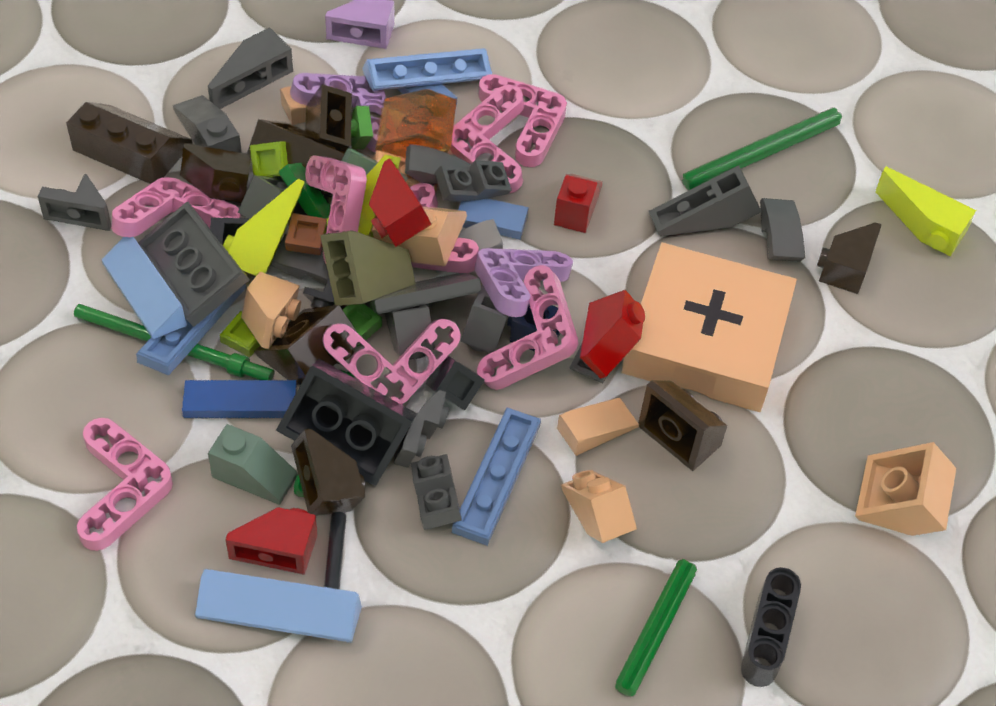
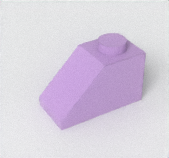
(361, 23)

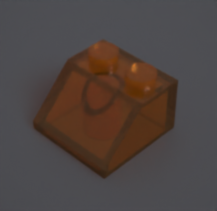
(416, 119)

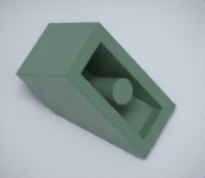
(250, 465)

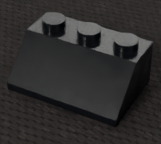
(348, 416)

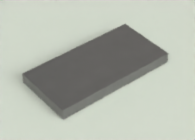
(193, 263)

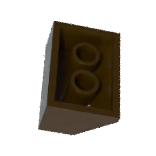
(125, 141)
(299, 144)

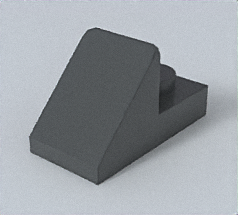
(77, 208)

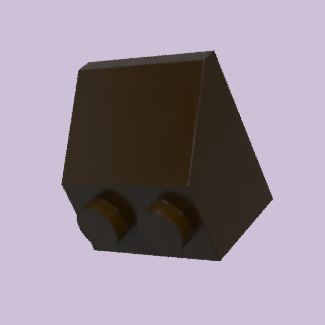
(303, 343)
(680, 423)

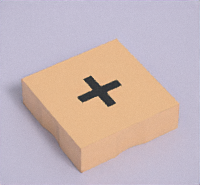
(711, 326)

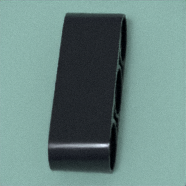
(766, 642)

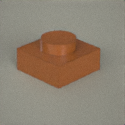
(305, 234)

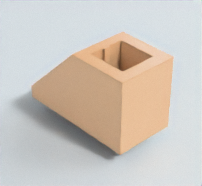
(270, 307)
(600, 505)

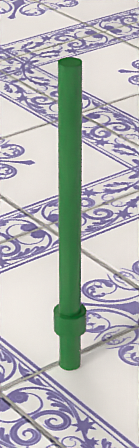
(235, 364)

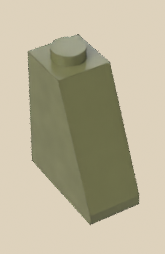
(364, 267)

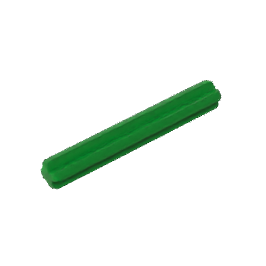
(655, 628)

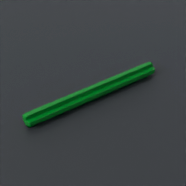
(763, 148)

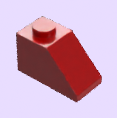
(576, 202)
(396, 207)
(611, 331)
(275, 540)

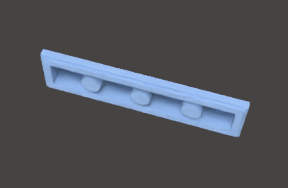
(426, 69)
(144, 288)
(278, 605)

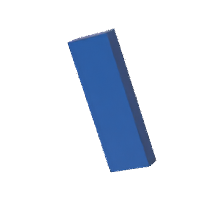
(237, 398)

